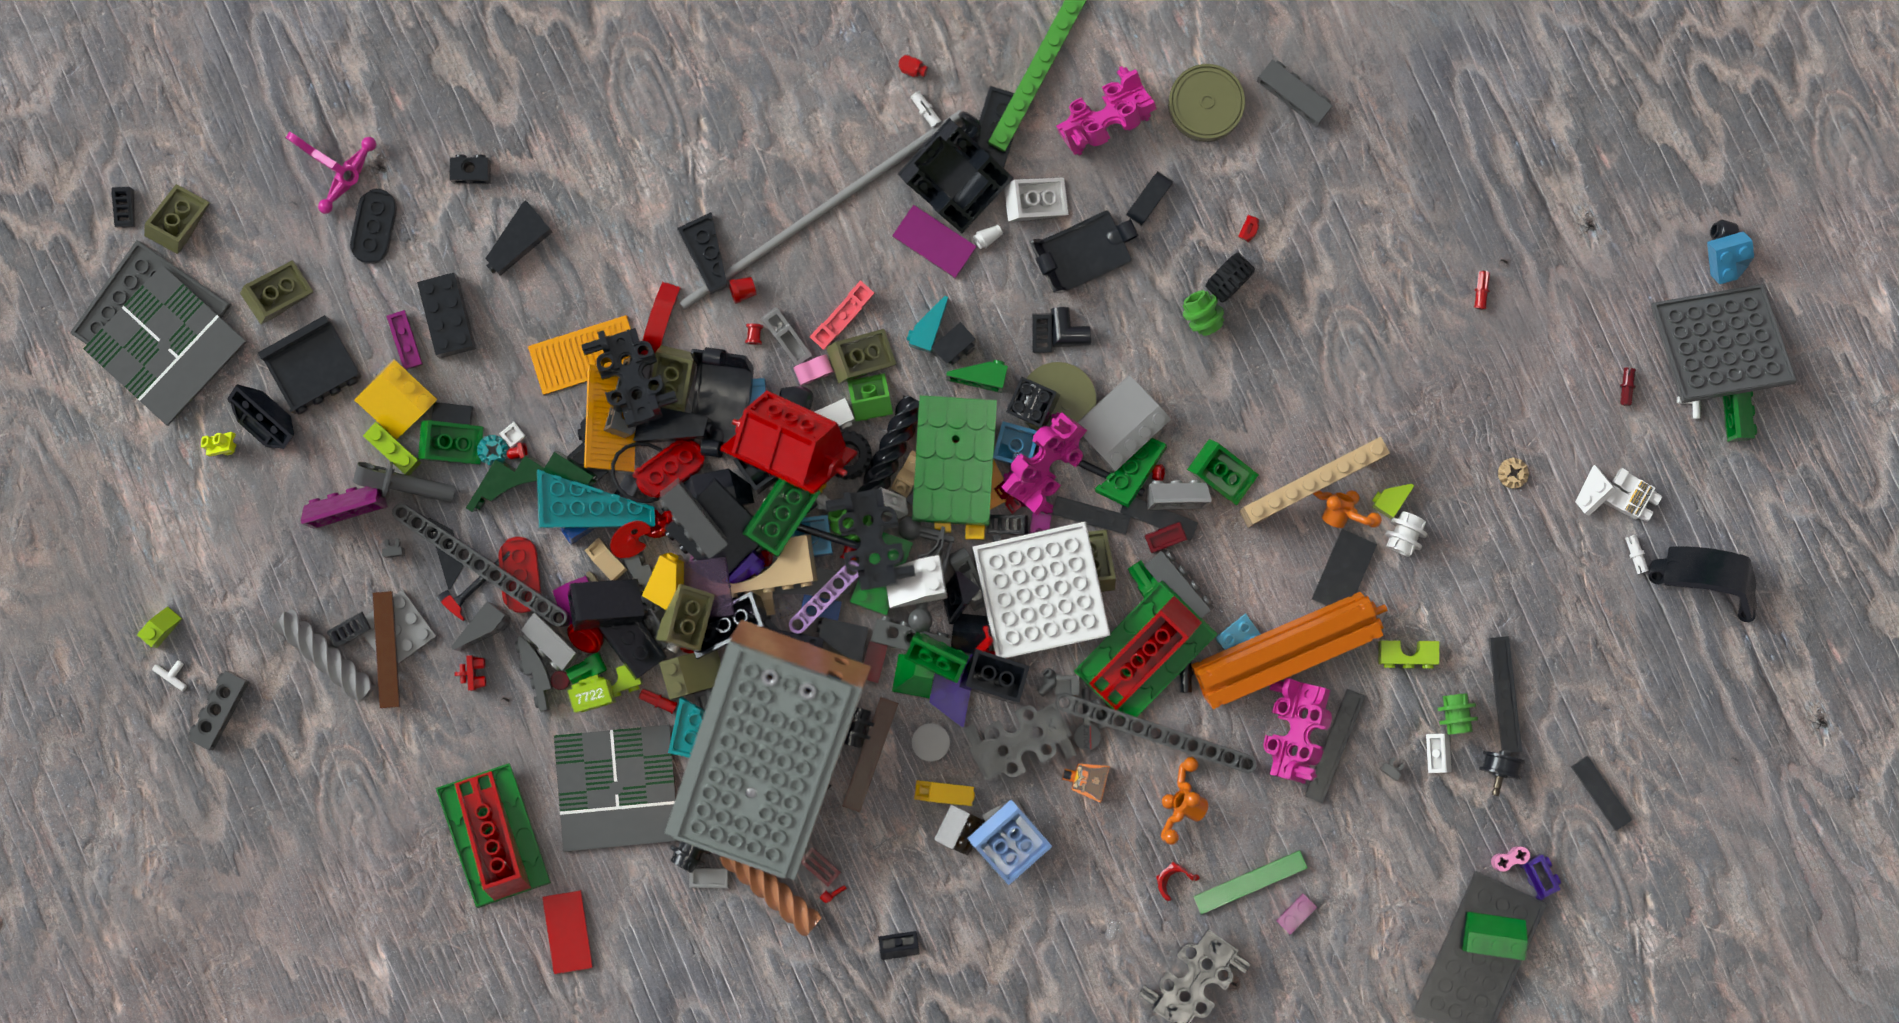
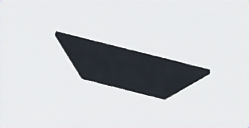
(450, 566)

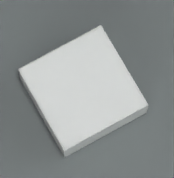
(512, 435)

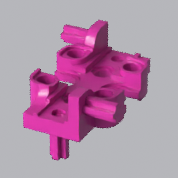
(1125, 105)
(1055, 443)
(1297, 698)

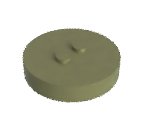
(1206, 102)
(1072, 384)

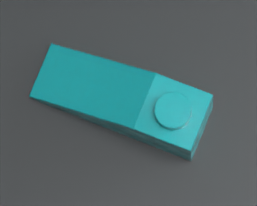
(926, 330)

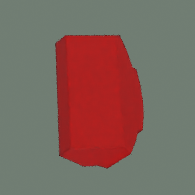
(1249, 228)

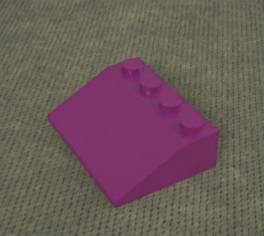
(342, 506)

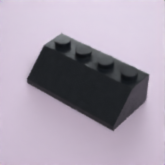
(721, 628)

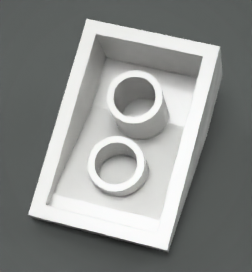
(1035, 199)
(924, 587)

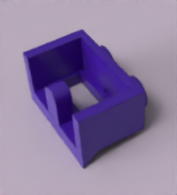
(1534, 880)

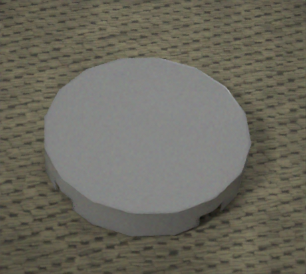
(930, 742)

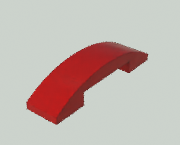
(660, 315)

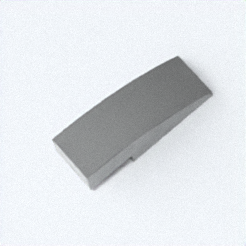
(786, 336)

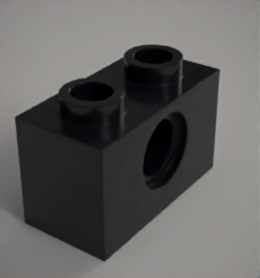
(480, 175)

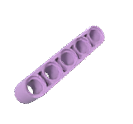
(818, 603)

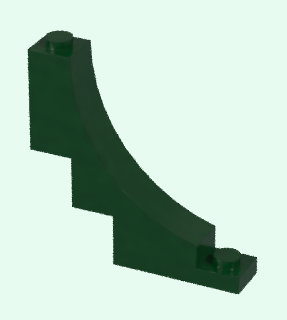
(503, 476)

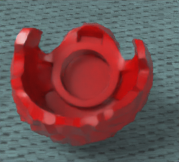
(660, 521)

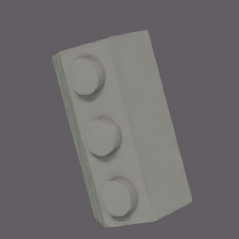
(1177, 495)
(549, 642)

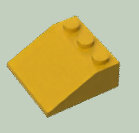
(395, 399)

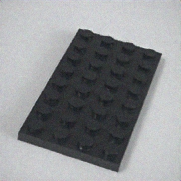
(1475, 985)

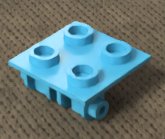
(1238, 632)

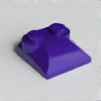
(751, 564)

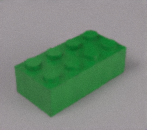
(779, 516)
(877, 599)

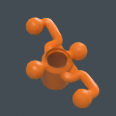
(1341, 508)
(1183, 802)

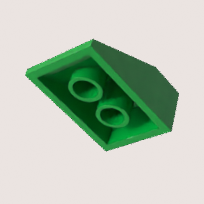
(984, 375)
(449, 442)
(1223, 471)

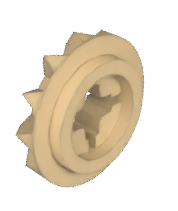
(1511, 481)

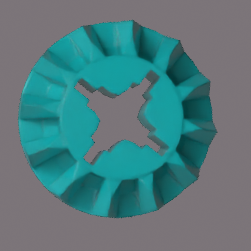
(492, 440)

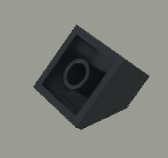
(954, 345)

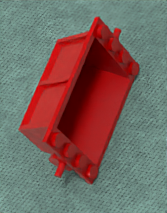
(789, 442)

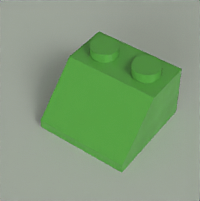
(870, 397)

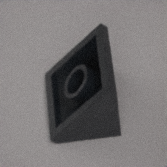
(959, 595)
(969, 632)

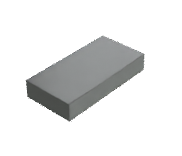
(709, 878)

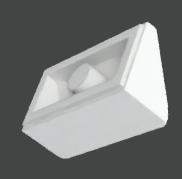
(896, 502)
(1438, 753)

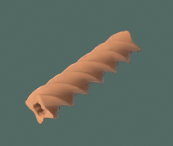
(776, 895)

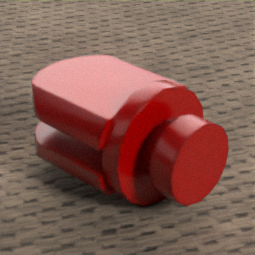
(912, 66)

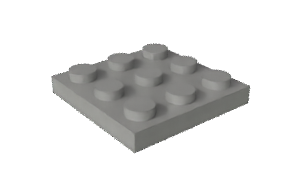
(410, 627)

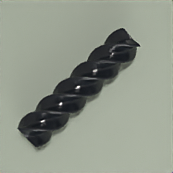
(892, 445)

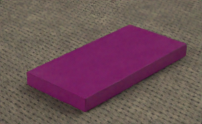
(934, 241)

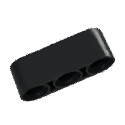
(1149, 198)

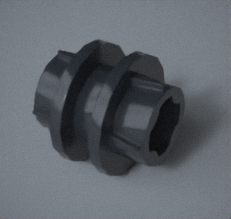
(856, 733)
(687, 856)

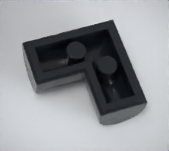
(1065, 335)

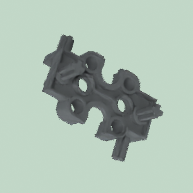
(1054, 732)

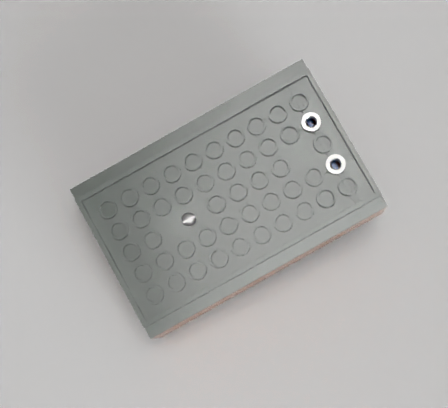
(766, 749)

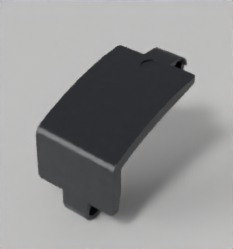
(1083, 251)
(721, 393)
(1710, 571)

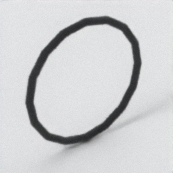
(613, 471)

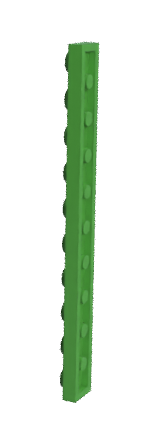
(1036, 74)

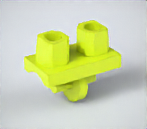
(219, 444)

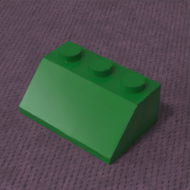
(1739, 417)
(936, 656)
(1495, 936)

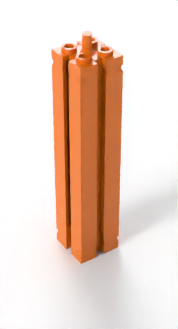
(1288, 649)

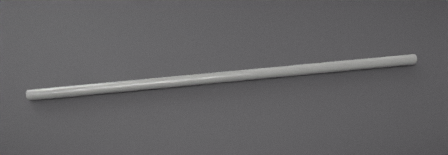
(819, 211)

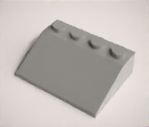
(1122, 423)

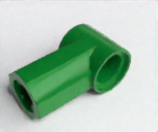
(1143, 578)
(589, 667)

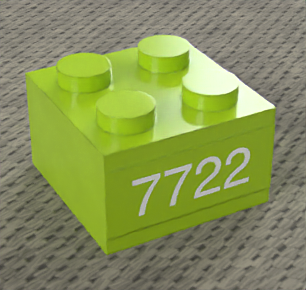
(592, 695)

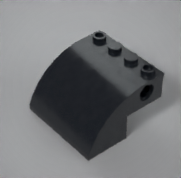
(955, 175)

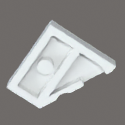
(1594, 491)

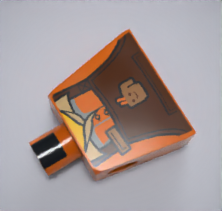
(1088, 780)

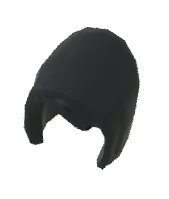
(799, 395)

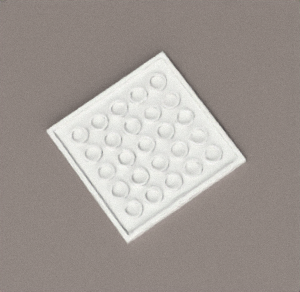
(1041, 590)

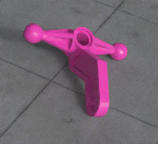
(339, 184)

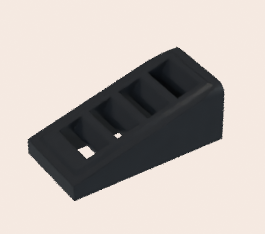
(116, 207)
(1042, 316)
(1024, 524)
(338, 635)

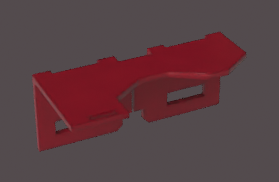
(1009, 499)

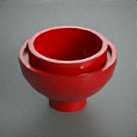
(586, 640)

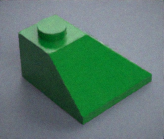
(912, 678)

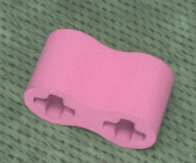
(813, 370)
(1510, 858)

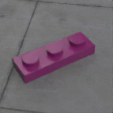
(404, 340)

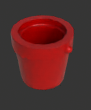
(742, 289)

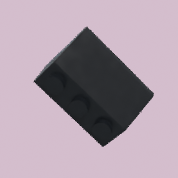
(994, 676)

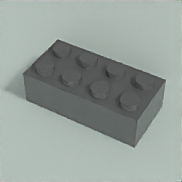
(694, 519)

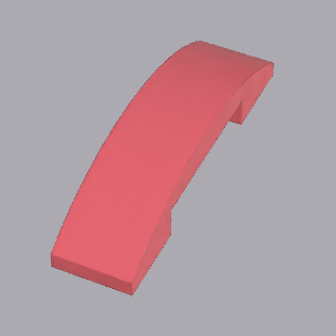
(843, 315)

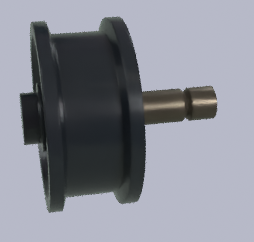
(1501, 766)

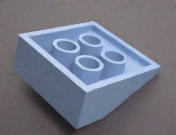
(1009, 842)

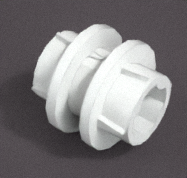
(1406, 533)

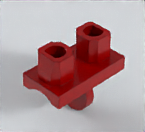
(472, 664)

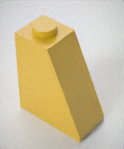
(665, 580)
(944, 793)

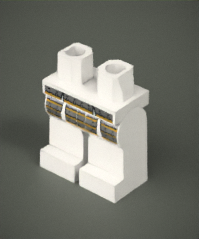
(1632, 496)

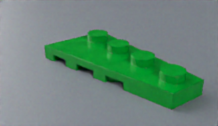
(1129, 478)

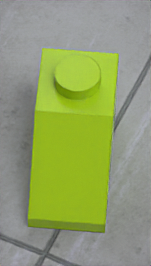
(1391, 499)
(159, 627)

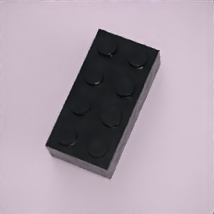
(446, 315)

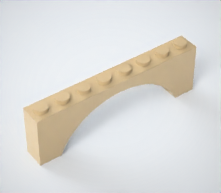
(1314, 481)
(792, 567)

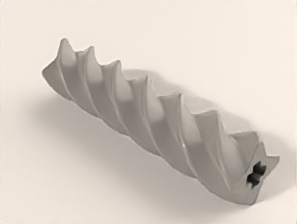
(325, 657)

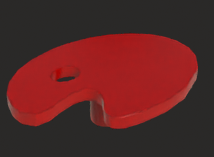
(626, 544)

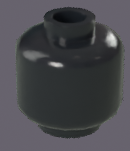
(1723, 228)

